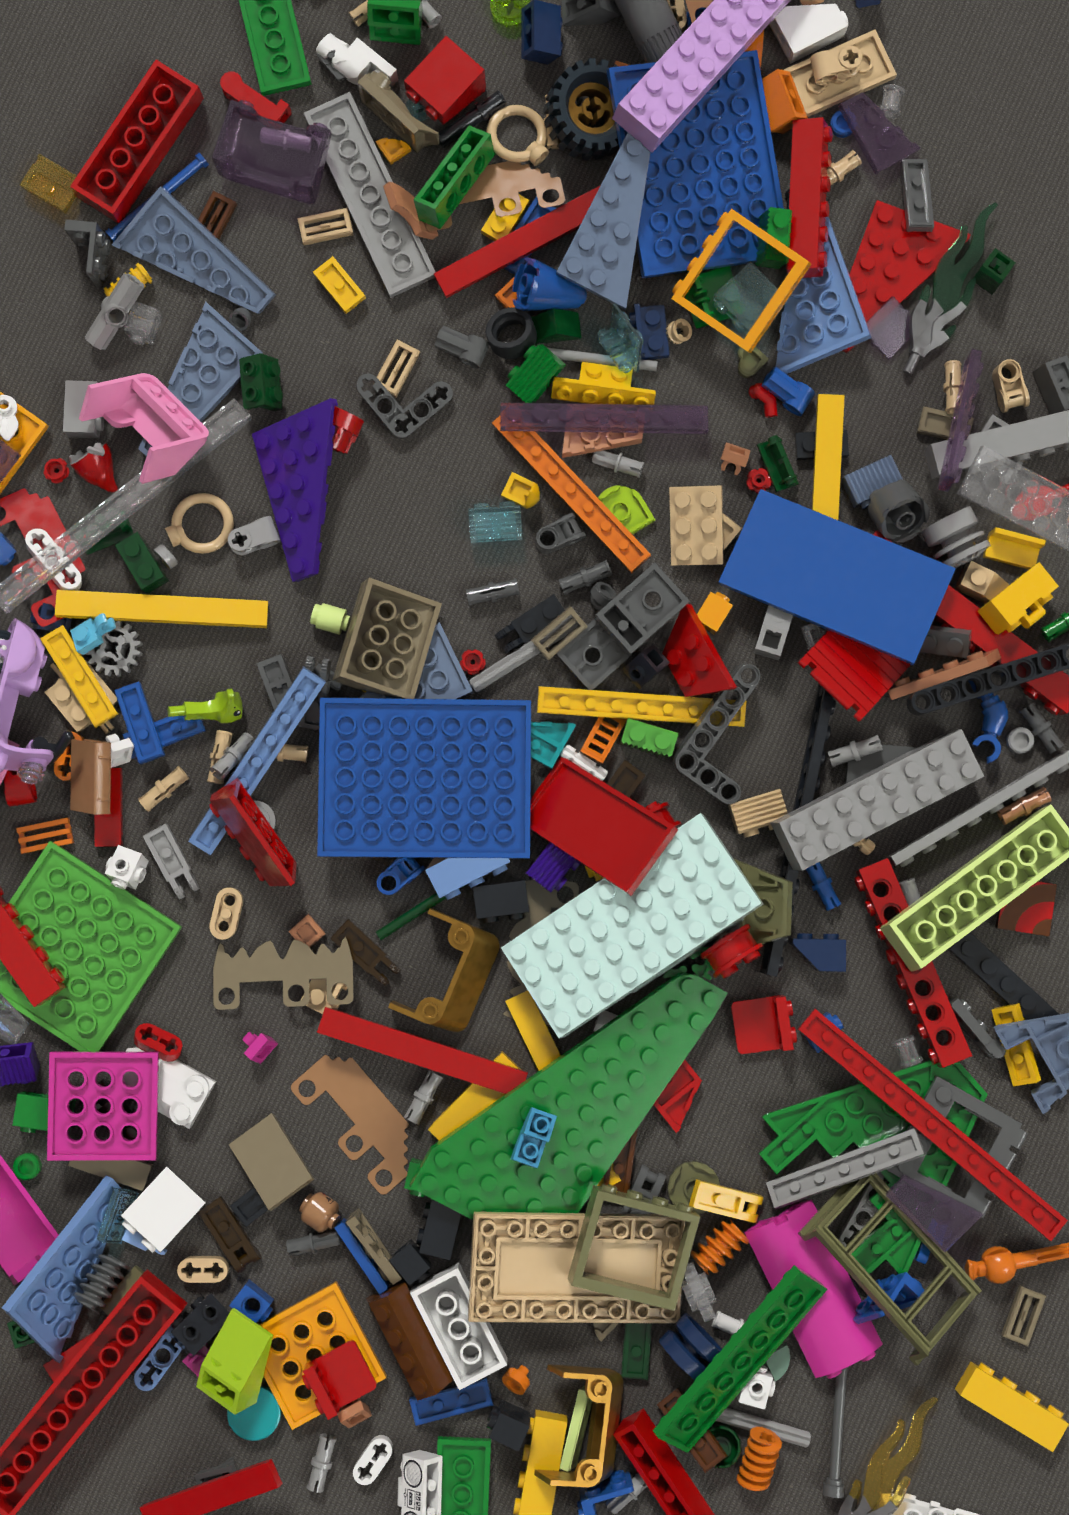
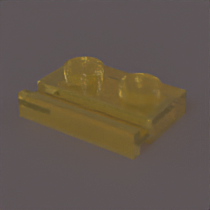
(50, 183)

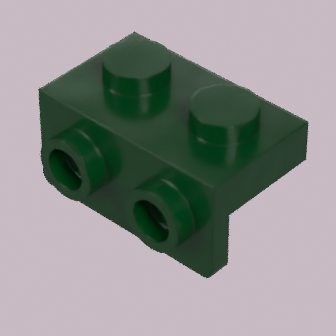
(260, 382)

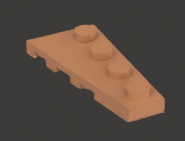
(949, 671)

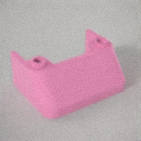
(154, 414)

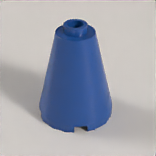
(542, 289)

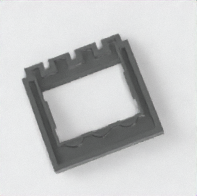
(941, 1097)

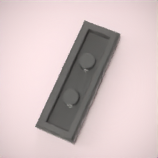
(917, 195)

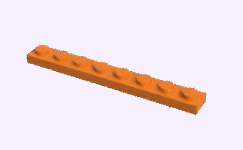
(577, 496)

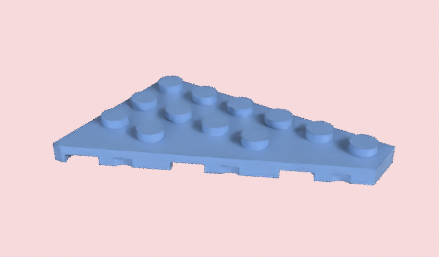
(821, 314)

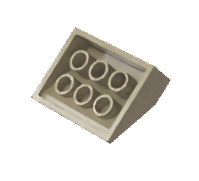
(387, 640)

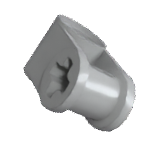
(257, 536)

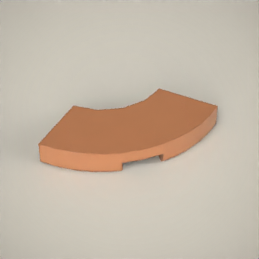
(403, 203)

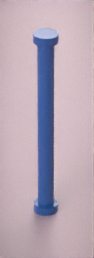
(170, 186)

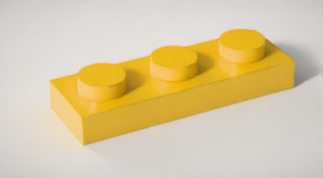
(1019, 1058)

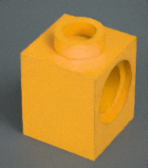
(714, 611)

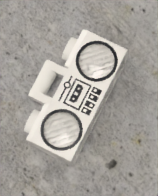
(420, 1483)

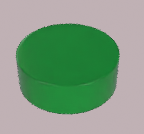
(27, 1166)

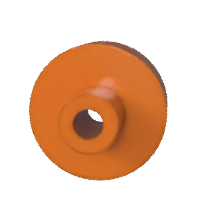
(516, 1380)

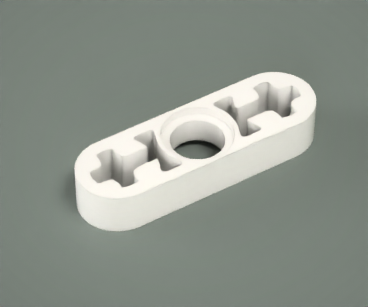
(71, 571)

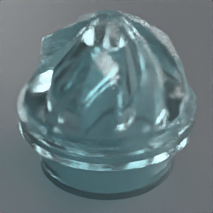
(416, 110)

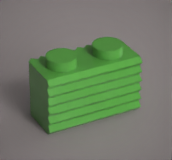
(649, 738)

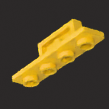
(601, 386)

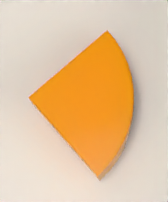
(393, 149)

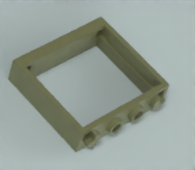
(622, 1289)

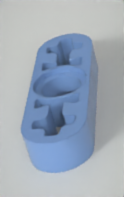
(145, 1367)

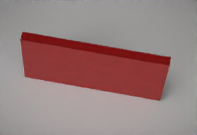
(598, 825)

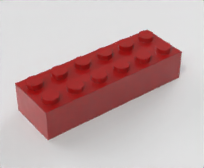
(137, 141)

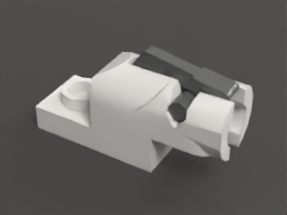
(352, 60)

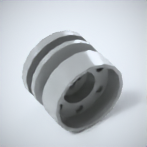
(956, 538)

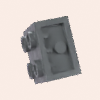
(91, 238)

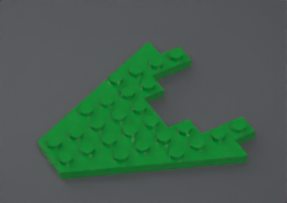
(863, 1118)

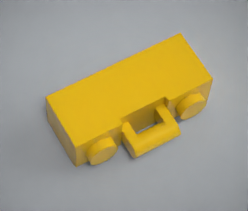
(1009, 607)

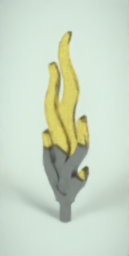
(883, 1473)

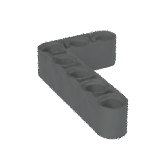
(713, 733)

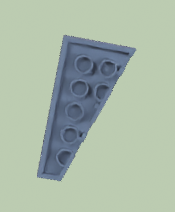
(607, 238)

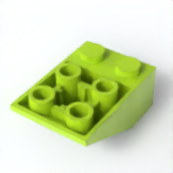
(236, 1363)

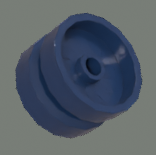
(689, 1351)

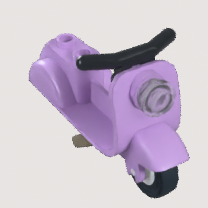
(20, 664)

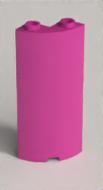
(23, 1227)
(827, 1331)

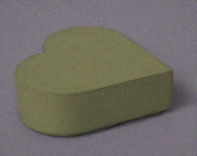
(750, 362)

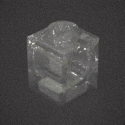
(143, 324)

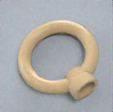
(536, 151)
(177, 534)

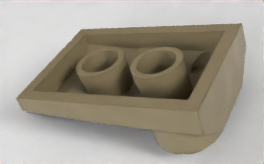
(389, 108)

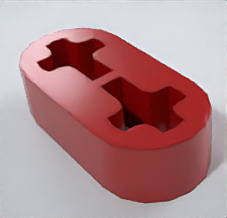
(158, 1042)

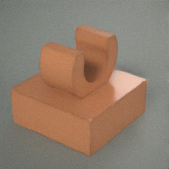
(735, 455)
(354, 1413)

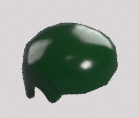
(730, 1443)

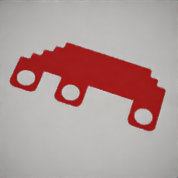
(37, 513)

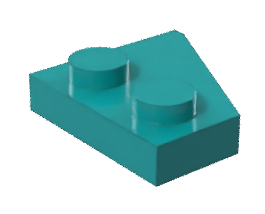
(549, 740)

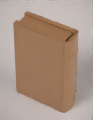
(90, 776)

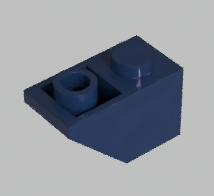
(822, 954)

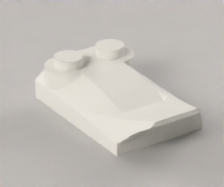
(180, 1090)

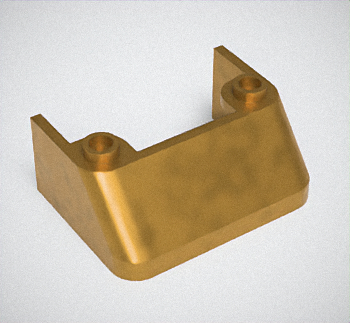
(467, 983)
(605, 1390)

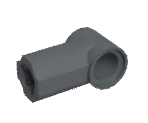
(468, 349)

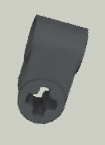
(563, 531)

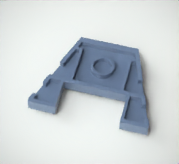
(1052, 1041)

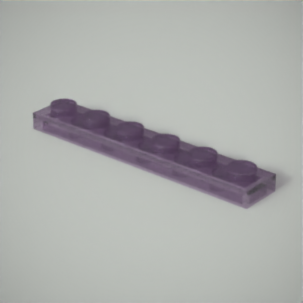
(959, 428)

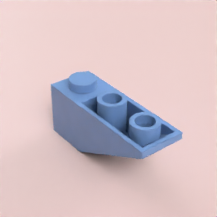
(457, 872)

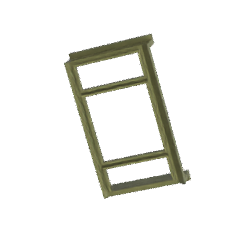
(832, 1208)

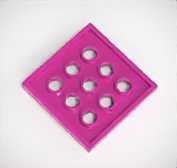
(61, 1118)

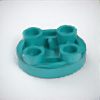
(257, 1420)

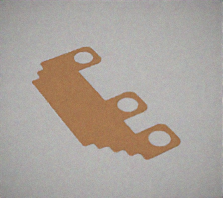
(505, 181)
(373, 1114)

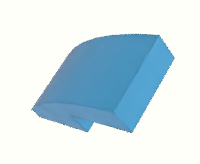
(533, 1137)

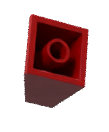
(445, 81)

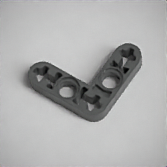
(397, 412)

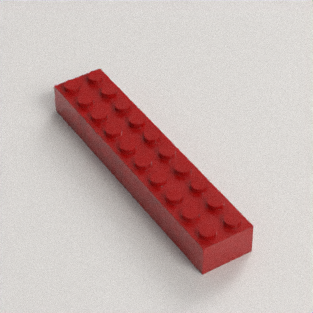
(84, 1388)

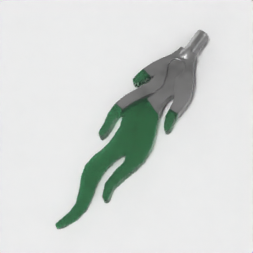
(946, 302)

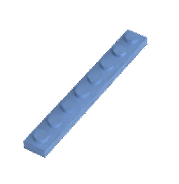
(263, 751)

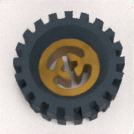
(572, 122)

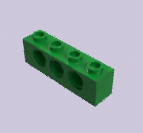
(454, 177)

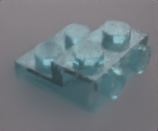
(744, 297)

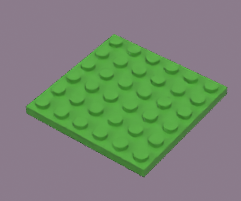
(97, 939)

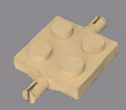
(70, 707)

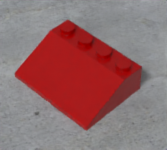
(254, 834)

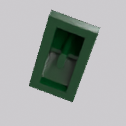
(993, 271)
(557, 326)

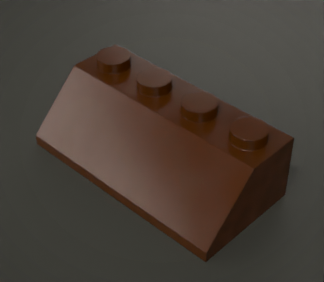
(410, 1341)

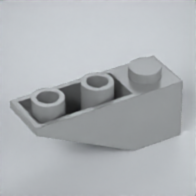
(773, 633)

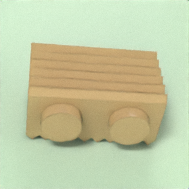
(757, 812)

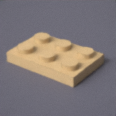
(696, 525)

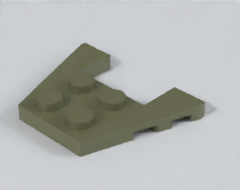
(773, 918)

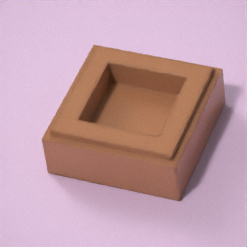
(307, 931)

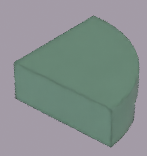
(779, 1361)

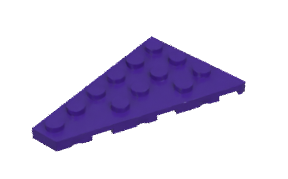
(294, 468)

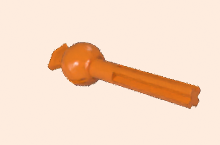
(1001, 1265)

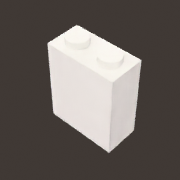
(162, 1211)

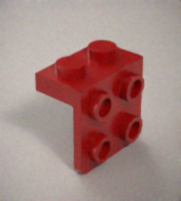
(763, 1024)
(338, 1378)

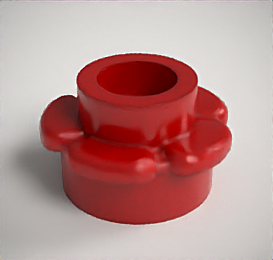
(49, 470)
(752, 482)
(469, 655)

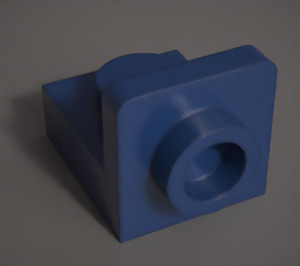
(46, 612)

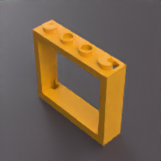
(775, 304)

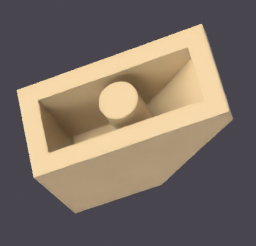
(980, 582)

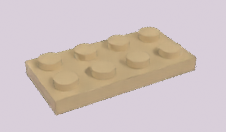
(873, 72)

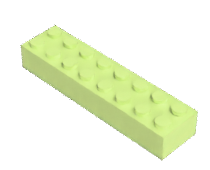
(979, 889)

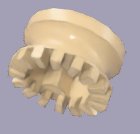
(672, 332)

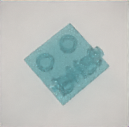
(622, 341)

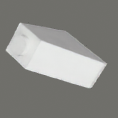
(808, 28)

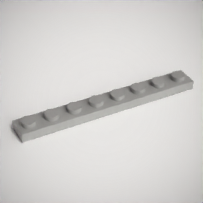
(972, 815)

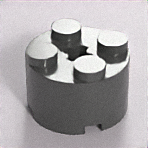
(898, 511)

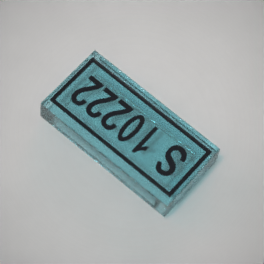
(112, 1228)

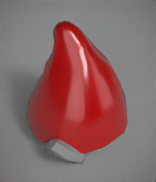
(95, 466)

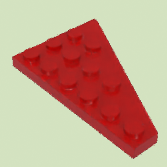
(895, 260)

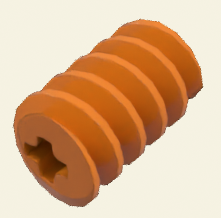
(719, 1247)
(759, 1459)

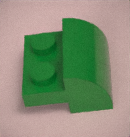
(395, 20)

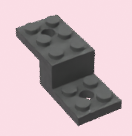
(623, 627)

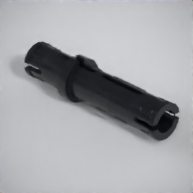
(473, 117)

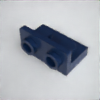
(652, 325)

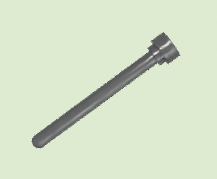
(833, 1486)

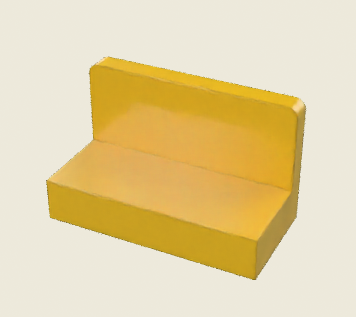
(1013, 548)

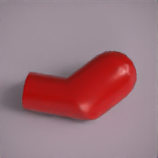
(770, 405)

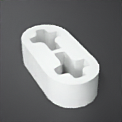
(377, 1463)

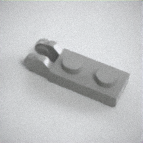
(170, 858)

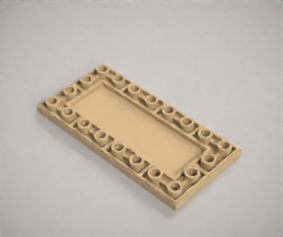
(526, 1257)

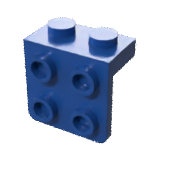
(900, 1288)
(614, 1486)

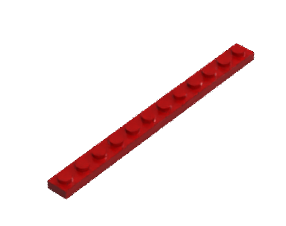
(932, 1125)

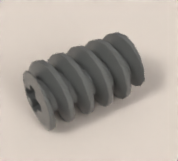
(100, 1282)

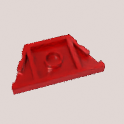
(695, 658)
(678, 1095)

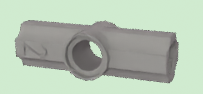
(107, 324)

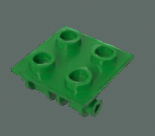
(702, 293)

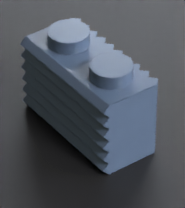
(869, 478)

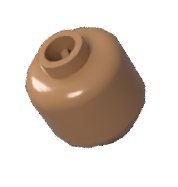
(319, 1212)

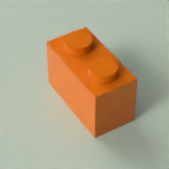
(782, 101)

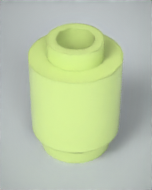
(330, 618)

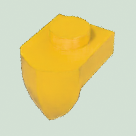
(521, 491)

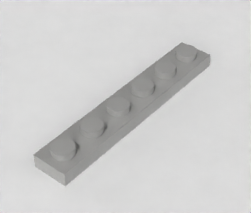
(845, 1168)

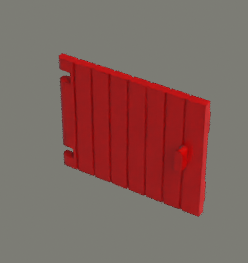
(852, 671)

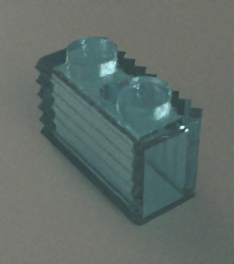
(495, 523)

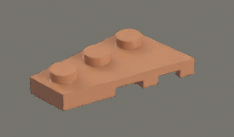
(587, 442)

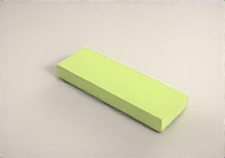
(576, 1431)

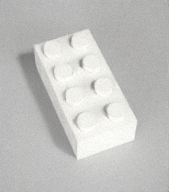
(467, 1347)

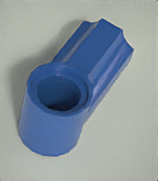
(793, 394)

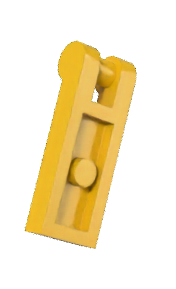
(725, 1201)

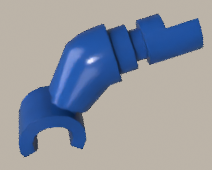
(994, 720)

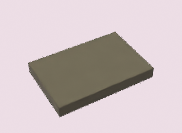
(271, 1162)

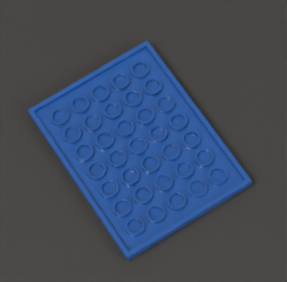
(704, 168)
(424, 778)

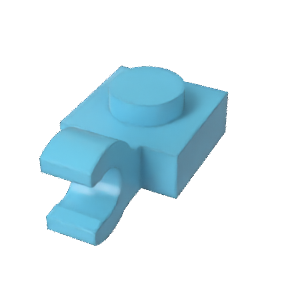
(90, 632)

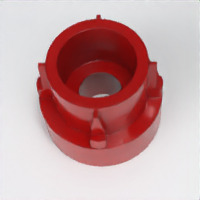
(346, 430)

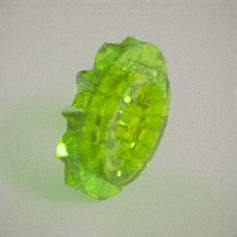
(500, 12)

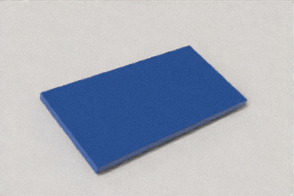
(837, 576)

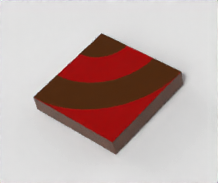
(1029, 911)

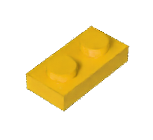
(498, 227)
(339, 285)

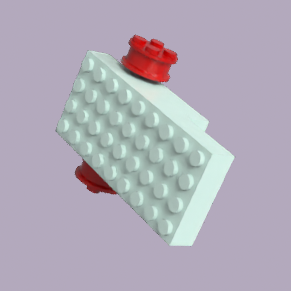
(619, 943)

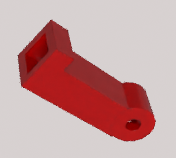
(236, 90)

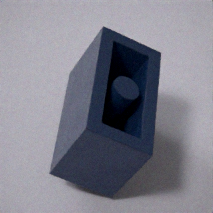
(541, 32)

